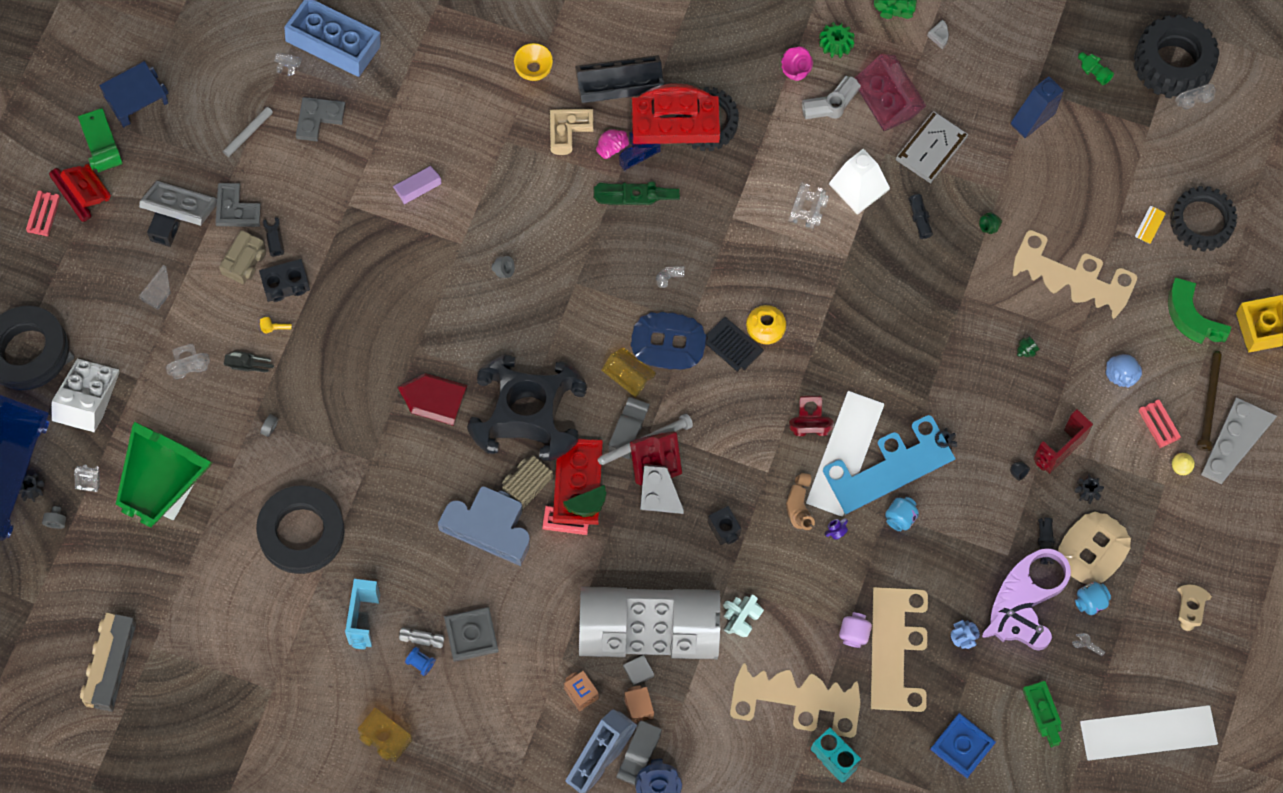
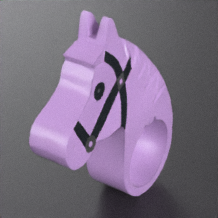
(1012, 610)

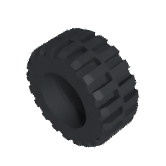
(1179, 33)

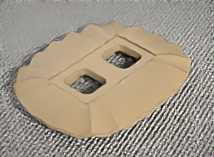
(1107, 558)

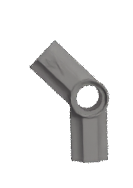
(822, 106)

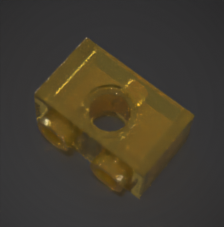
(377, 723)

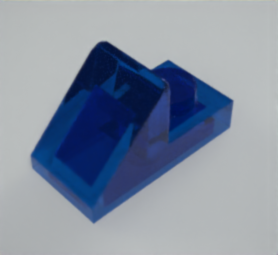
(637, 154)

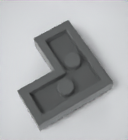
(315, 112)
(231, 211)

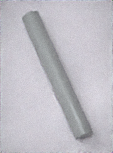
(247, 132)

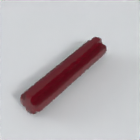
(82, 213)

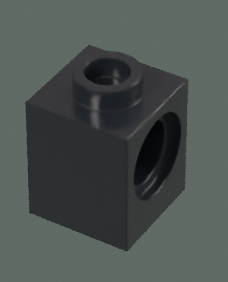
(163, 229)
(721, 517)

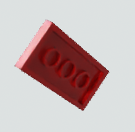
(575, 475)

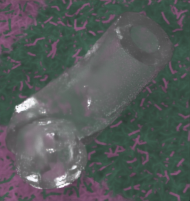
(668, 272)

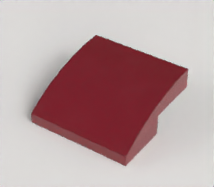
(656, 450)

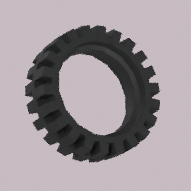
(728, 133)
(1212, 197)

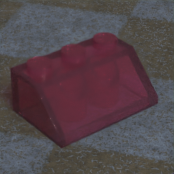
(889, 92)

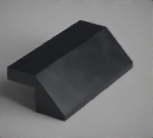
(618, 78)

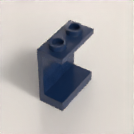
(133, 91)

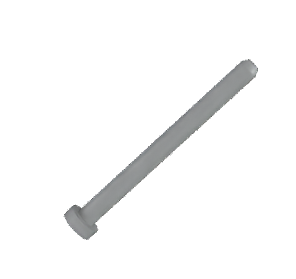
(684, 422)

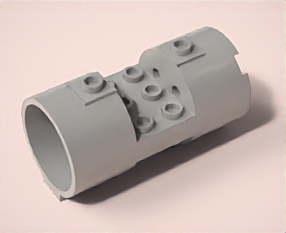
(649, 622)

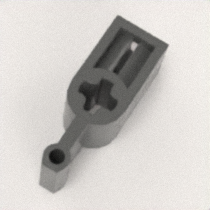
(629, 424)
(639, 751)

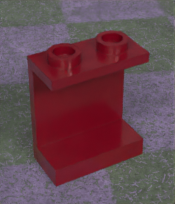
(1078, 429)

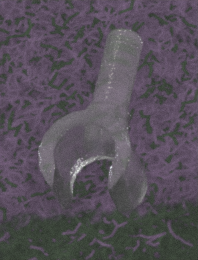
(1086, 642)

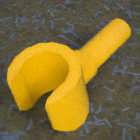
(267, 326)

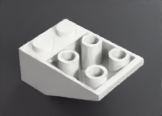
(84, 395)

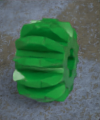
(833, 33)

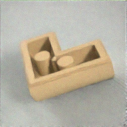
(565, 122)

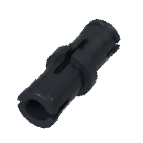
(920, 216)
(1046, 538)

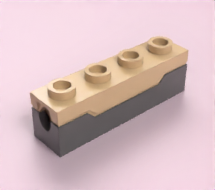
(109, 662)

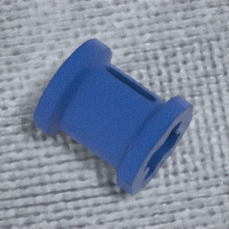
(420, 661)

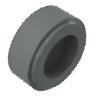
(269, 425)

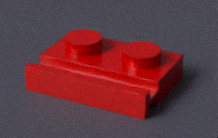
(85, 185)

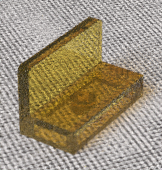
(628, 371)

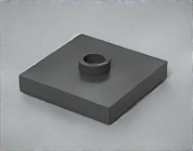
(471, 634)

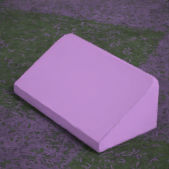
(417, 184)

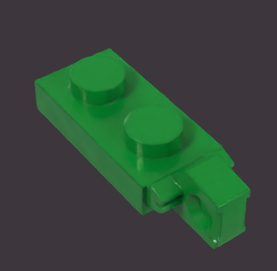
(1044, 712)

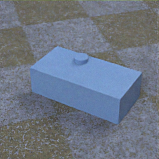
(332, 36)

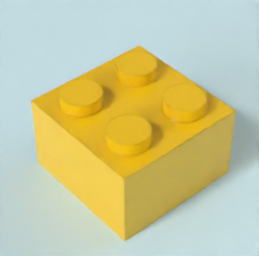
(1262, 323)

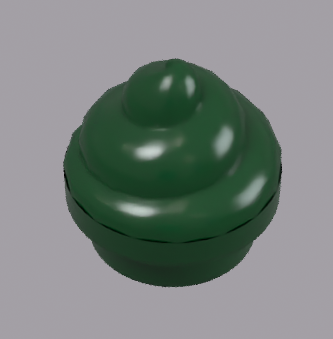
(990, 223)
(1027, 347)

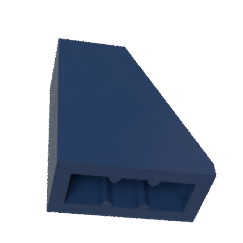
(1038, 107)

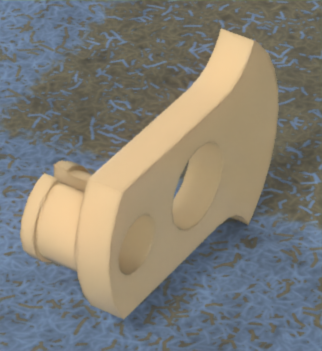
(1188, 617)

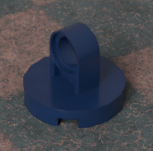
(658, 778)

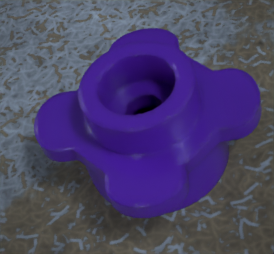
(837, 528)

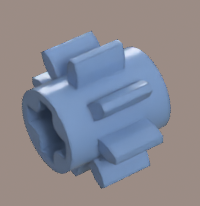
(965, 634)

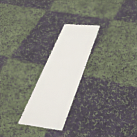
(847, 443)
(1148, 732)

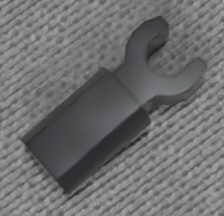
(274, 238)

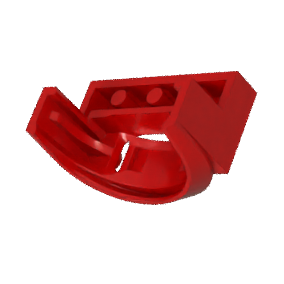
(675, 99)

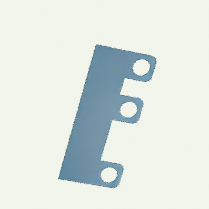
(897, 469)

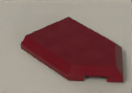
(433, 397)

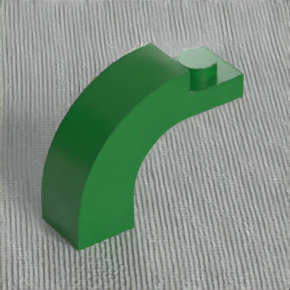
(1188, 319)

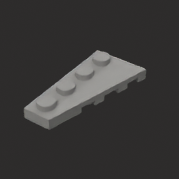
(1238, 435)

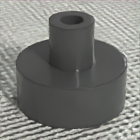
(503, 266)
(54, 519)

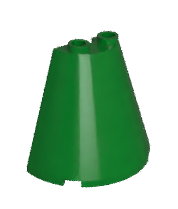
(156, 474)

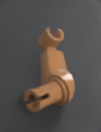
(797, 511)

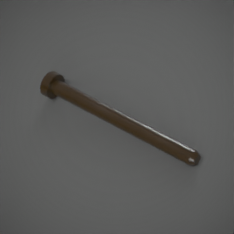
(1205, 443)

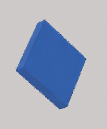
(963, 745)

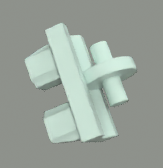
(747, 607)

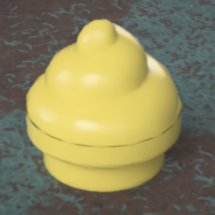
(1183, 464)

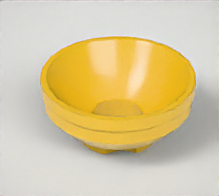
(533, 54)
(766, 333)

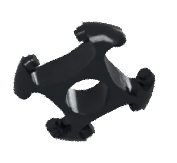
(536, 427)

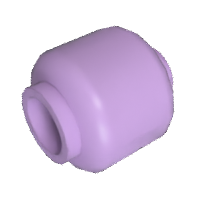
(855, 630)

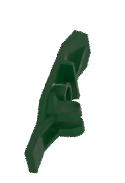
(623, 194)

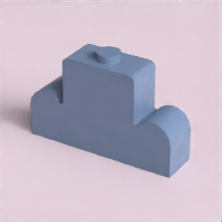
(488, 525)
(601, 750)

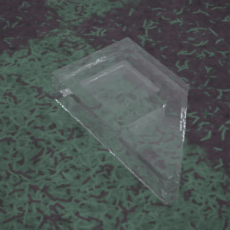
(157, 290)

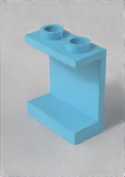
(366, 592)

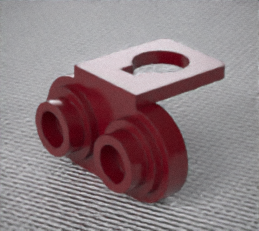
(813, 422)

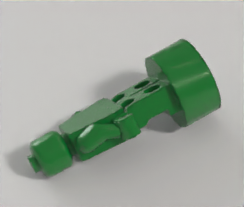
(1091, 64)

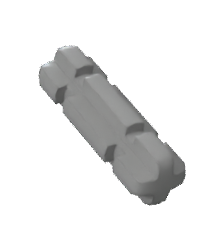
(421, 637)

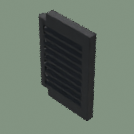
(733, 345)

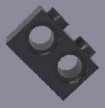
(283, 274)

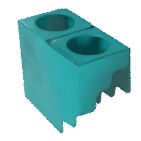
(823, 756)

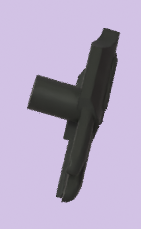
(245, 362)

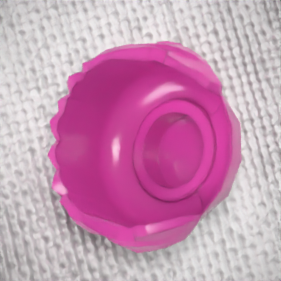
(797, 63)
(611, 142)

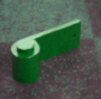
(100, 141)

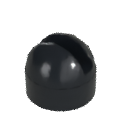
(1019, 470)

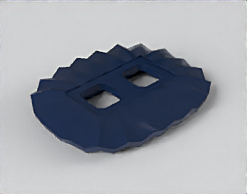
(666, 355)

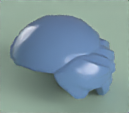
(1123, 370)

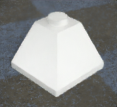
(860, 182)

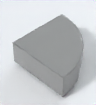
(939, 34)

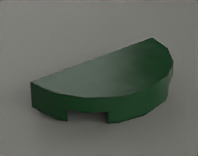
(587, 503)

